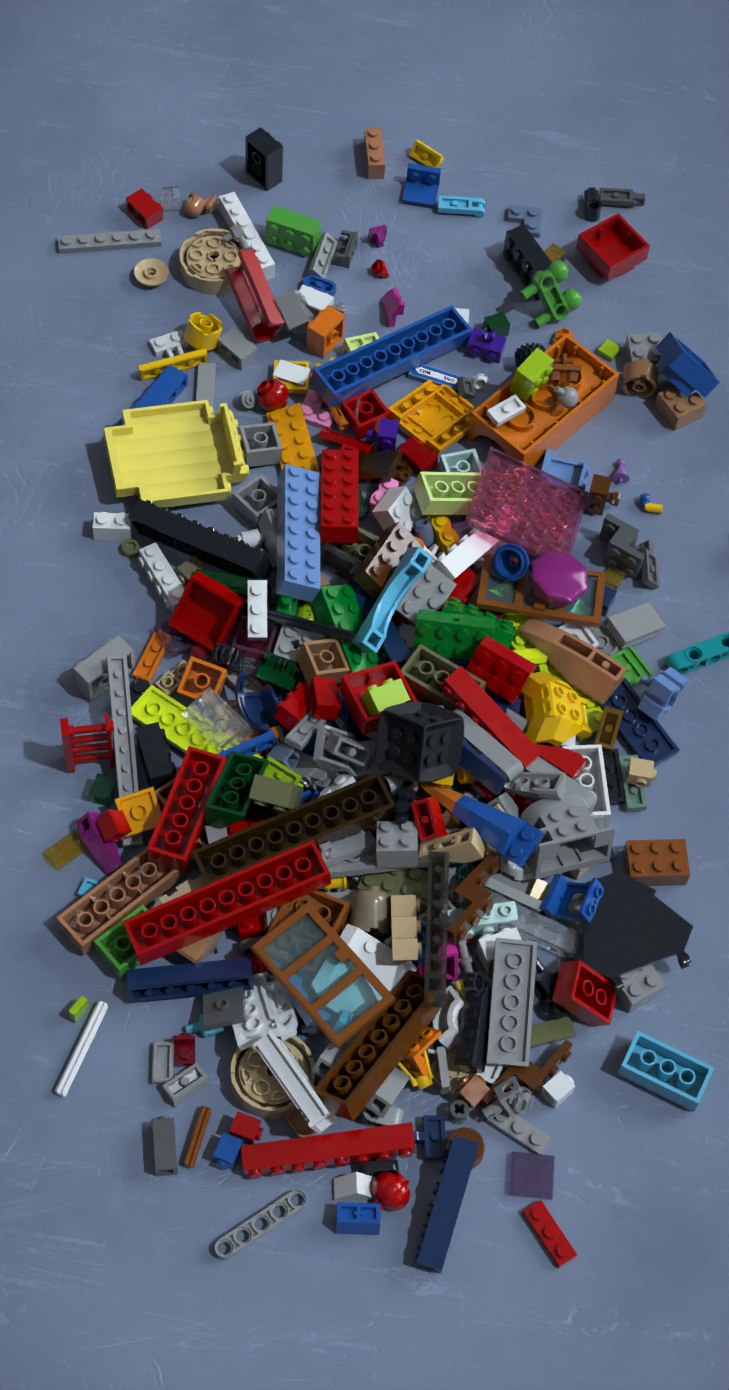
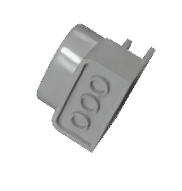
(570, 838)

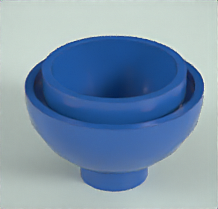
(504, 565)

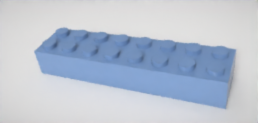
(298, 533)

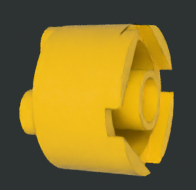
(203, 331)

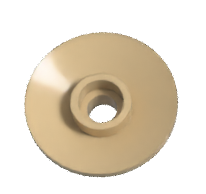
(151, 272)

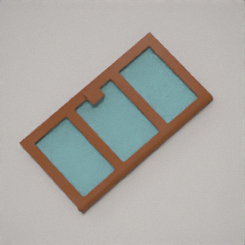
(519, 598)
(323, 974)

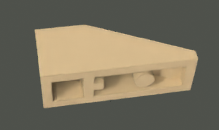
(461, 846)

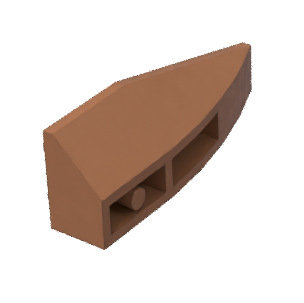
(576, 660)

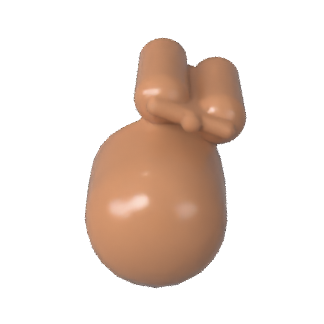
(196, 205)

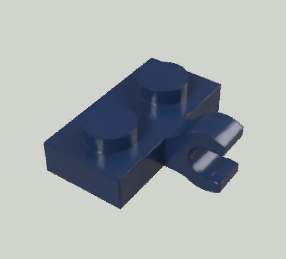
(432, 1137)

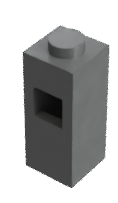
(164, 1146)

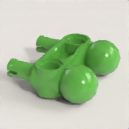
(551, 295)

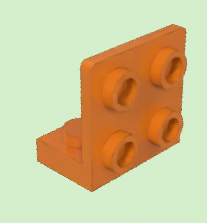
(412, 1059)

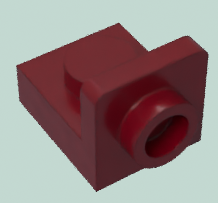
(184, 1050)

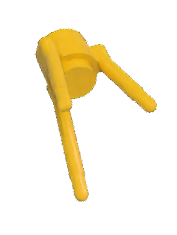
(419, 1081)

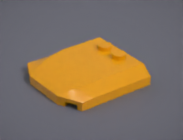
(433, 415)

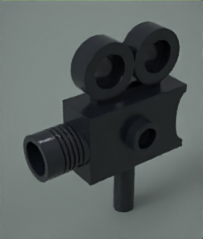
(545, 985)

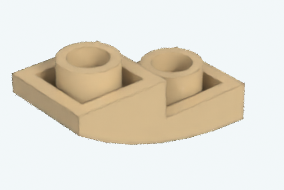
(170, 680)

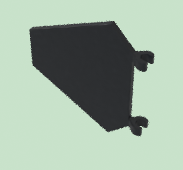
(632, 930)

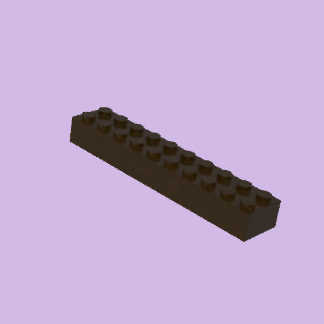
(319, 820)

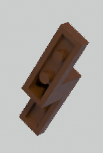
(473, 898)
(531, 1077)

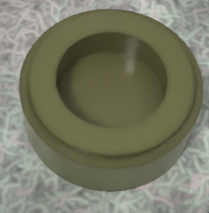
(130, 548)

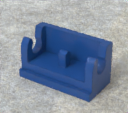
(358, 1218)

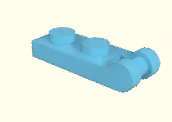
(461, 205)

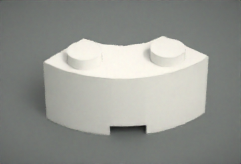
(449, 1018)

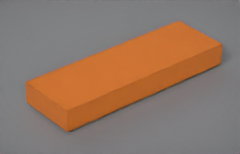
(150, 660)

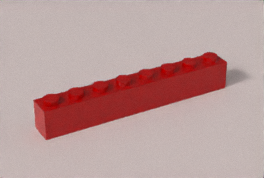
(328, 1150)

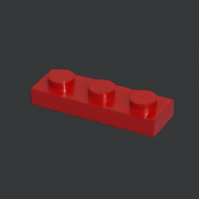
(332, 436)
(549, 1234)

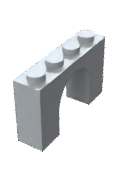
(385, 1095)

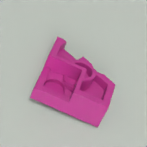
(392, 306)

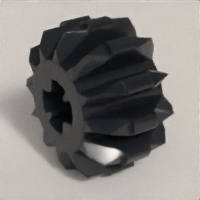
(227, 657)

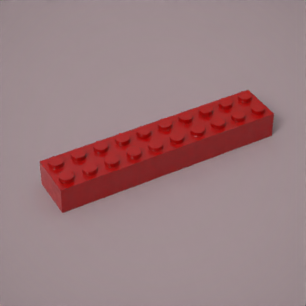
(227, 902)

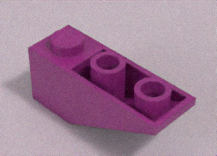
(104, 852)

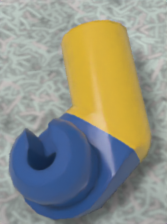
(648, 505)

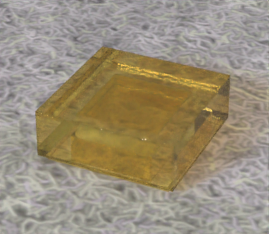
(614, 577)

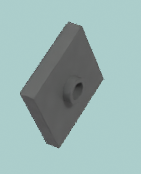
(224, 1008)

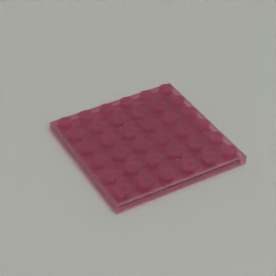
(525, 506)

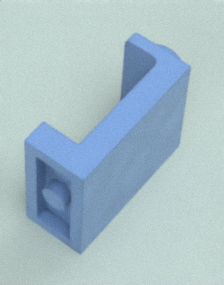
(566, 470)

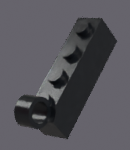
(474, 1025)

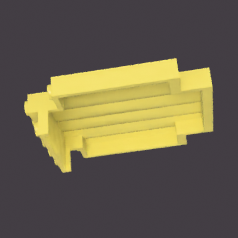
(176, 453)

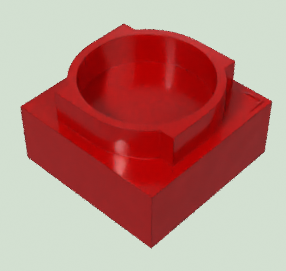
(612, 247)
(207, 611)
(355, 684)

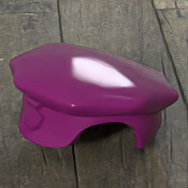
(558, 578)

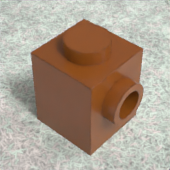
(471, 1090)

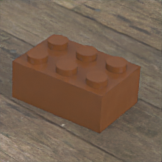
(657, 861)

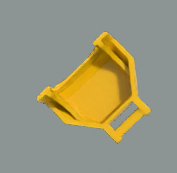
(554, 710)

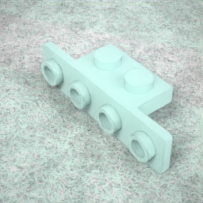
(488, 924)

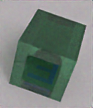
(103, 789)

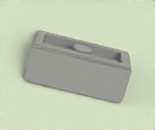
(186, 1084)

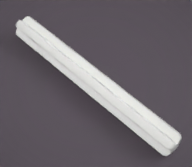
(81, 1048)

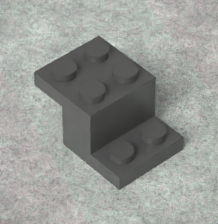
(621, 547)

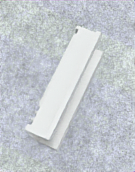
(294, 1082)

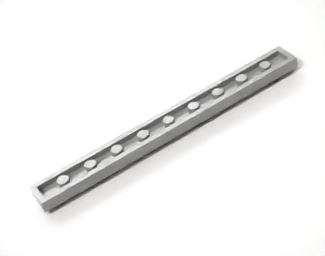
(123, 733)

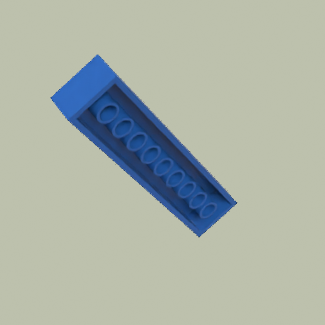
(390, 356)

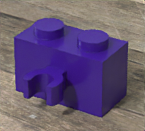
(486, 345)
(386, 437)

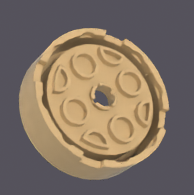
(203, 272)
(263, 1093)

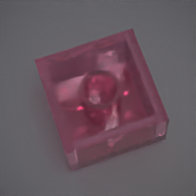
(254, 649)

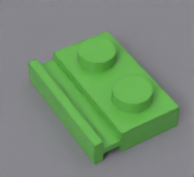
(635, 665)

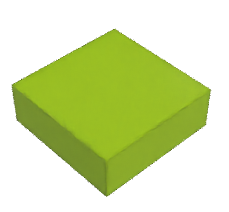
(609, 350)
(78, 1009)

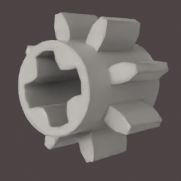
(521, 1100)

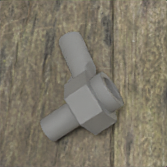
(237, 233)

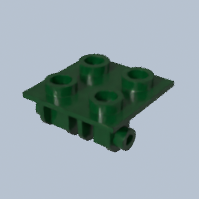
(277, 674)

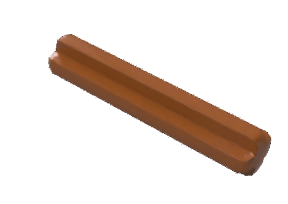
(197, 1137)

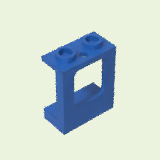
(560, 894)

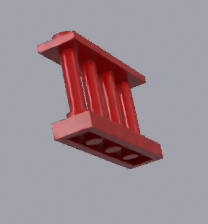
(70, 740)

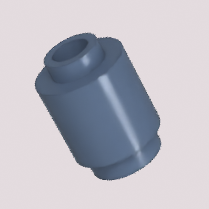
(424, 531)

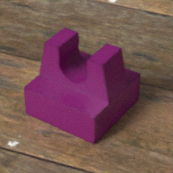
(377, 235)

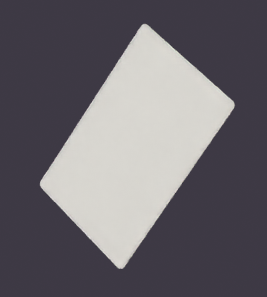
(291, 372)

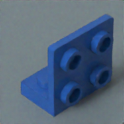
(421, 185)

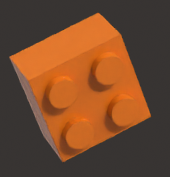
(325, 331)
(200, 676)

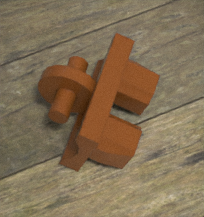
(562, 368)

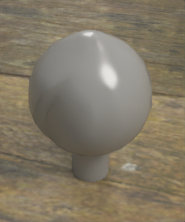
(566, 396)

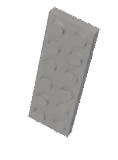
(511, 1002)

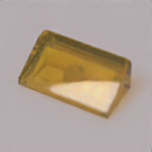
(65, 850)

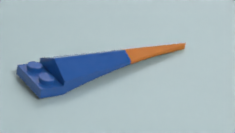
(504, 832)

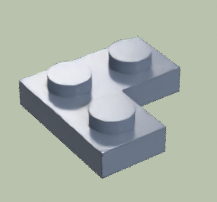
(528, 215)

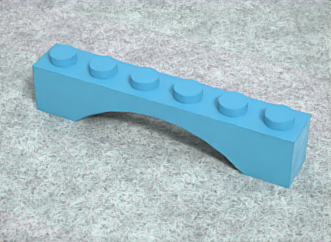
(405, 575)

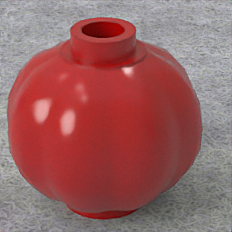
(272, 394)
(390, 1191)

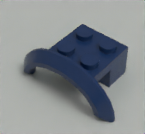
(258, 707)

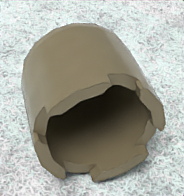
(371, 910)

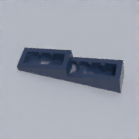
(482, 769)

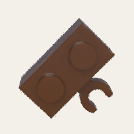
(599, 495)

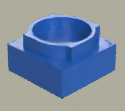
(684, 367)

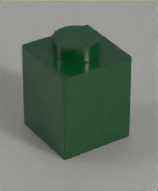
(497, 323)

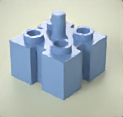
(661, 693)

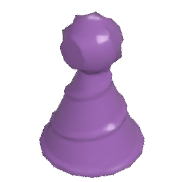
(621, 475)

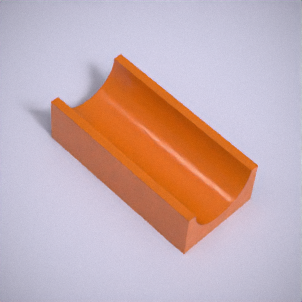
(545, 421)

